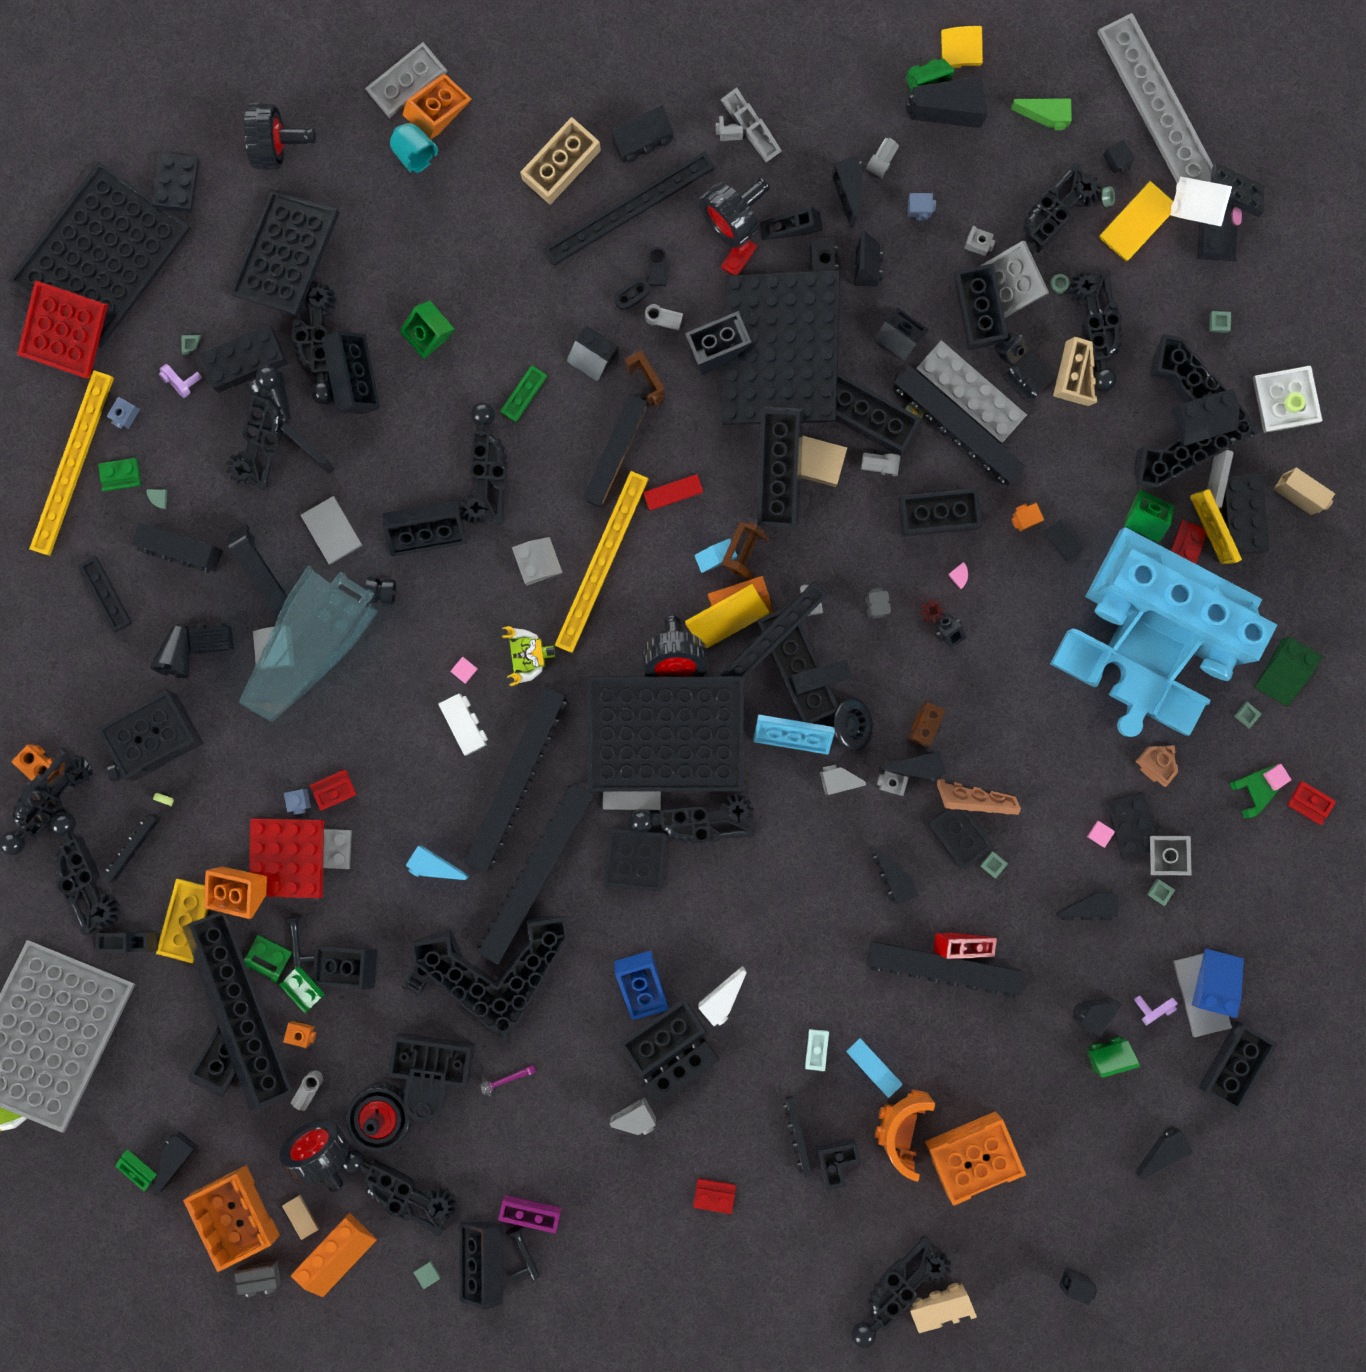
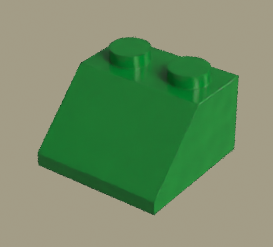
(933, 72)
(426, 329)
(1149, 516)
(1112, 1057)

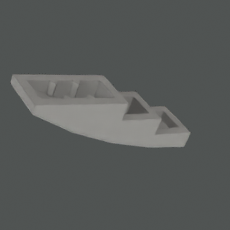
(752, 126)

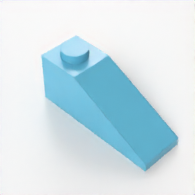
(429, 864)
(874, 1068)

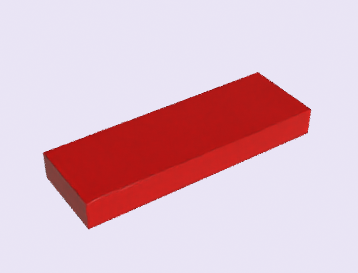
(673, 492)

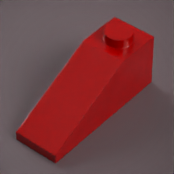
(964, 945)

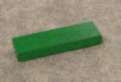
(523, 393)

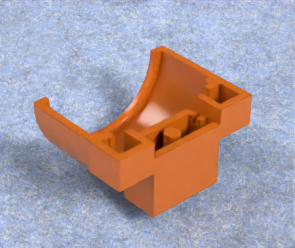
(898, 1128)

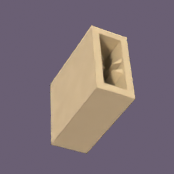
(821, 461)
(1304, 491)

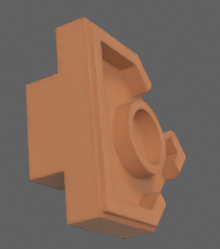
(1159, 763)

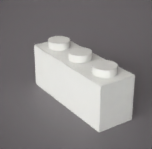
(463, 724)

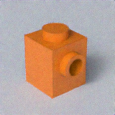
(1027, 516)
(299, 1034)

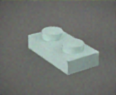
(817, 1049)

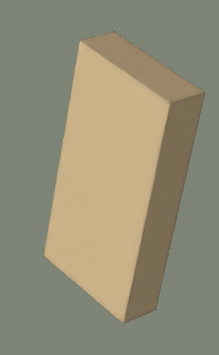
(300, 1217)

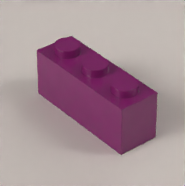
(529, 1214)

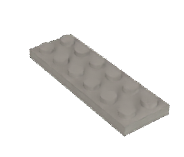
(971, 392)

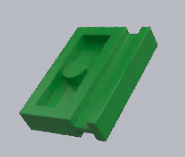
(119, 474)
(301, 989)
(135, 1170)

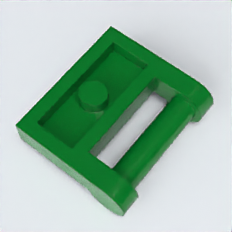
(270, 952)

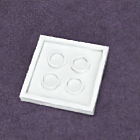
(1273, 389)

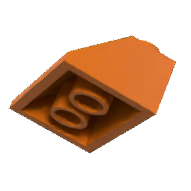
(758, 583)
(234, 891)

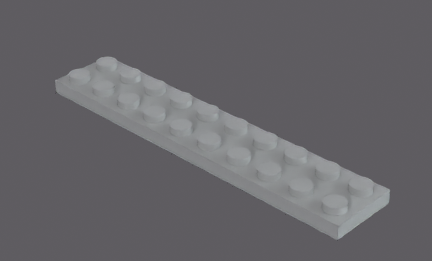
(1155, 99)

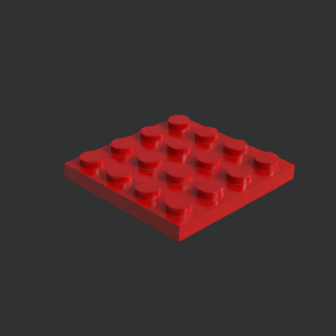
(62, 329)
(289, 856)

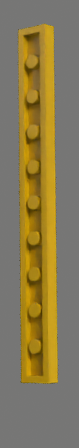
(71, 463)
(601, 562)

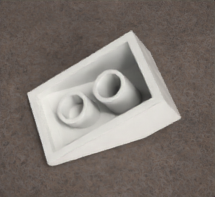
(1200, 201)
(720, 1001)

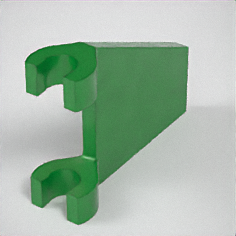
(1259, 790)

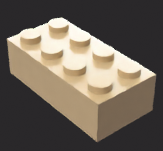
(560, 160)

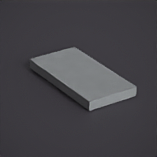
(405, 79)
(1200, 1020)

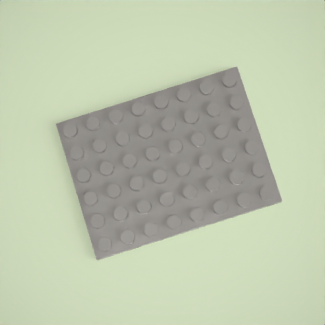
(54, 1032)

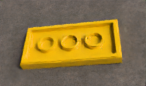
(1137, 221)
(1215, 527)
(728, 616)
(184, 907)

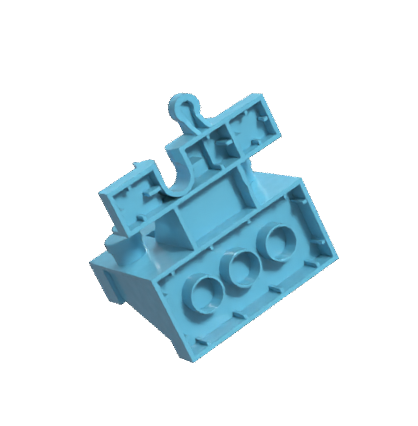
(1164, 618)

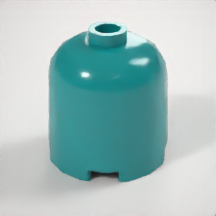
(412, 147)

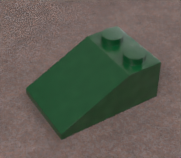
(1288, 670)

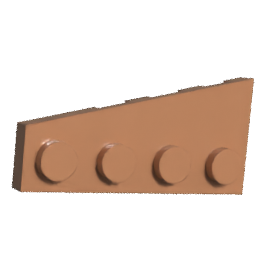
(976, 800)

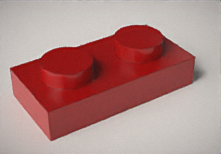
(738, 258)

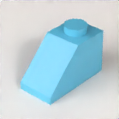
(713, 556)

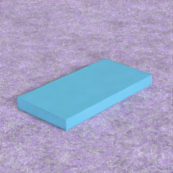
(793, 734)

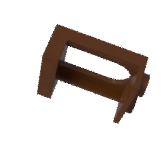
(639, 361)
(738, 567)
(929, 719)

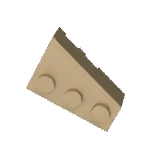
(1075, 375)
(941, 1307)

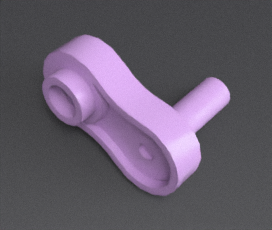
(181, 387)
(1168, 1008)

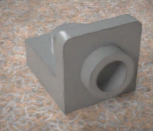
(729, 132)

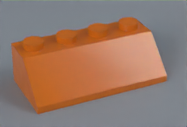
(334, 1256)

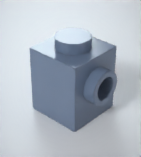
(921, 205)
(122, 413)
(297, 801)

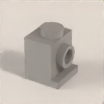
(974, 245)
(899, 788)

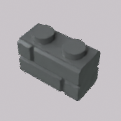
(877, 603)
(257, 1278)

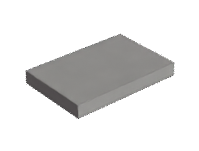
(1219, 475)
(331, 530)
(632, 800)

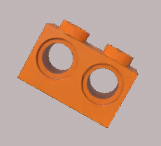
(35, 768)

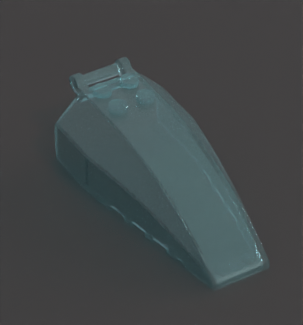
(307, 641)

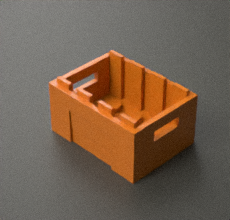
(969, 1144)
(218, 1222)

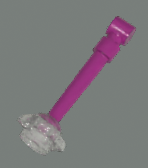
(487, 1086)

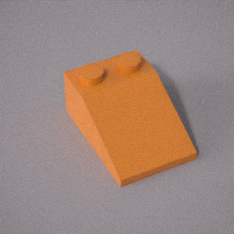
(435, 105)

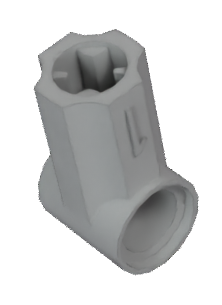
(881, 161)
(665, 318)
(881, 463)
(307, 1091)

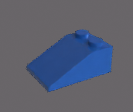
(1219, 983)
(641, 985)

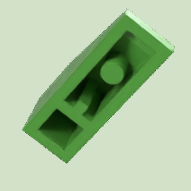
(1048, 112)

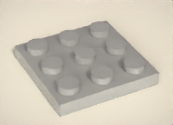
(1017, 278)

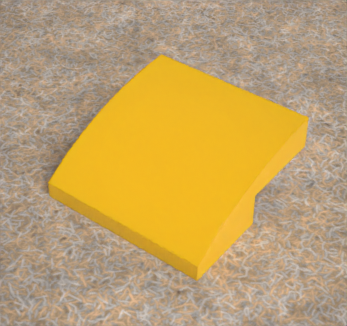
(962, 46)

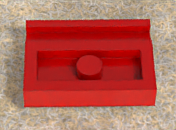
(1189, 541)
(333, 790)
(1311, 803)
(714, 1196)

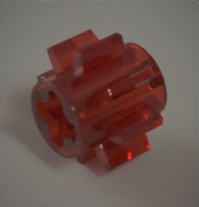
(937, 610)

